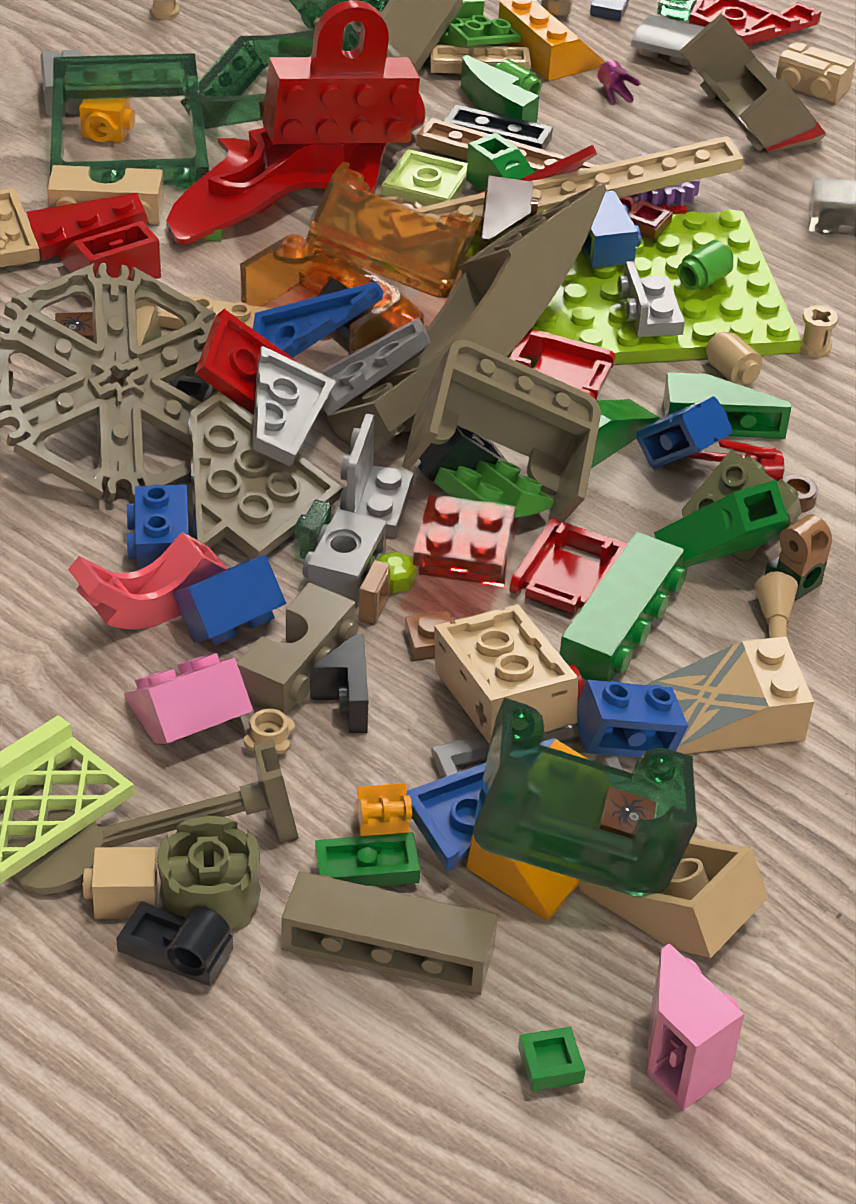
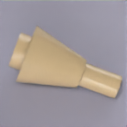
(776, 597)

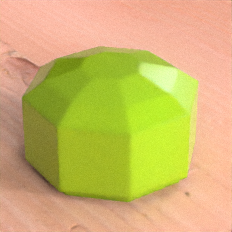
(402, 571)

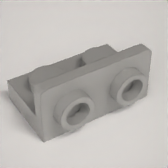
(649, 303)

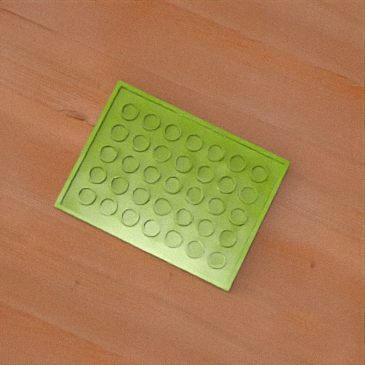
(739, 303)

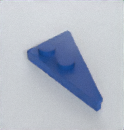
(305, 322)
(447, 811)

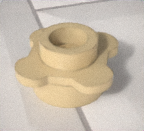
(270, 725)

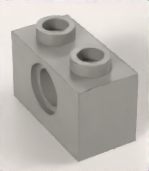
(345, 553)

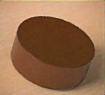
(806, 488)

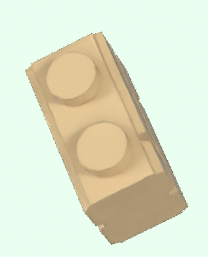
(816, 72)

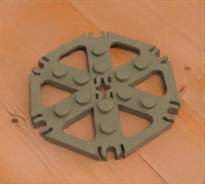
(88, 374)

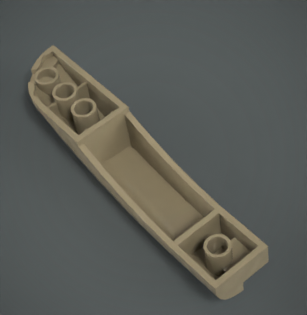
(491, 305)

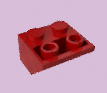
(128, 245)

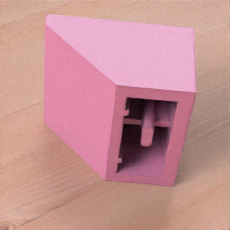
(189, 701)
(690, 1030)

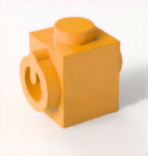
(106, 119)

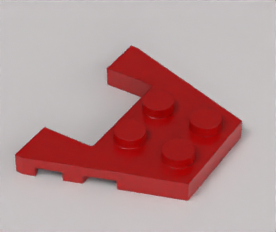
(753, 21)

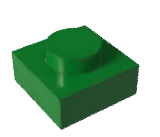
(551, 1059)

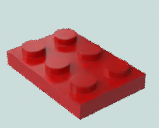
(231, 358)

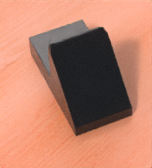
(344, 678)

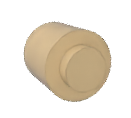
(733, 358)

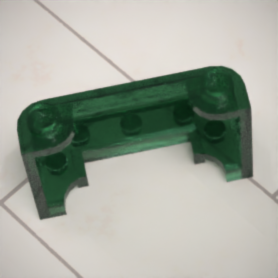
(548, 806)

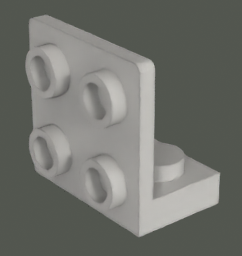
(371, 488)

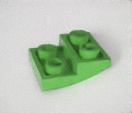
(479, 31)
(496, 484)

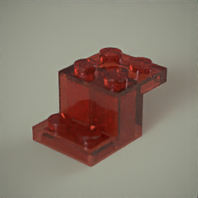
(466, 540)

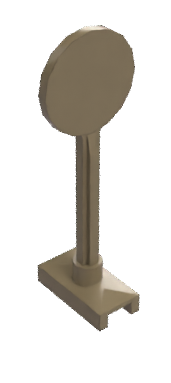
(65, 864)

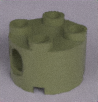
(211, 868)

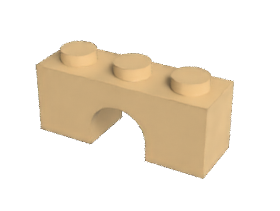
(74, 185)

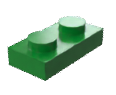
(370, 859)

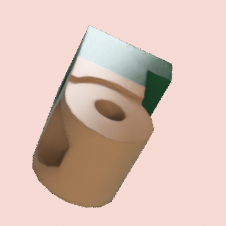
(804, 553)

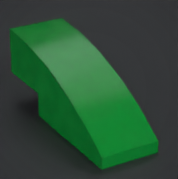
(497, 91)

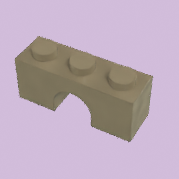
(279, 673)

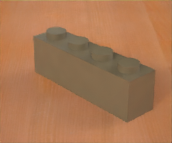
(389, 932)

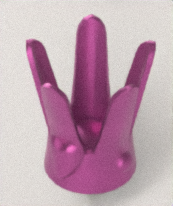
(613, 77)

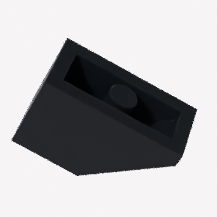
(462, 450)

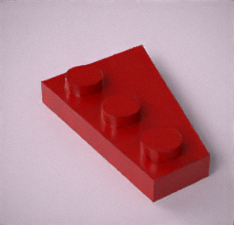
(61, 225)

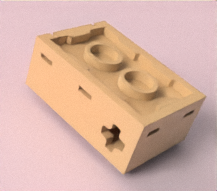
(502, 658)

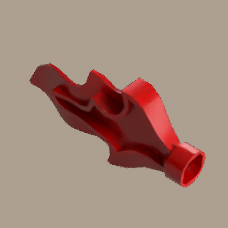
(263, 173)

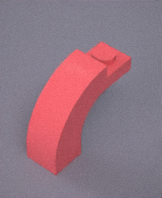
(146, 595)

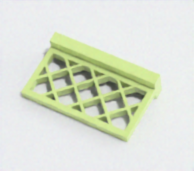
(35, 762)

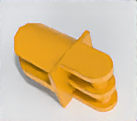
(383, 809)

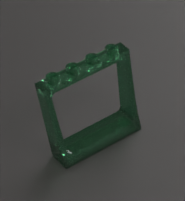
(238, 68)
(130, 78)

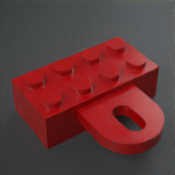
(342, 92)

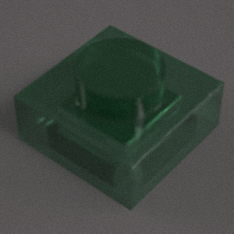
(676, 9)
(309, 526)

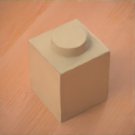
(121, 880)

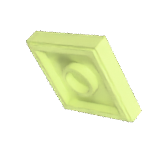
(425, 178)

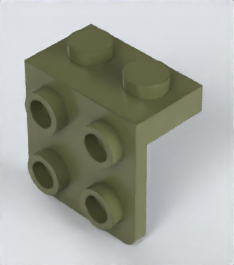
(736, 474)

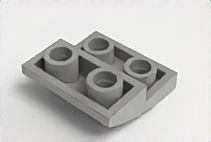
(664, 37)

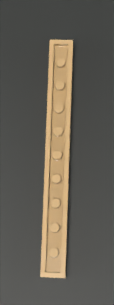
(623, 177)

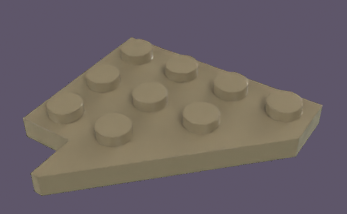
(242, 490)

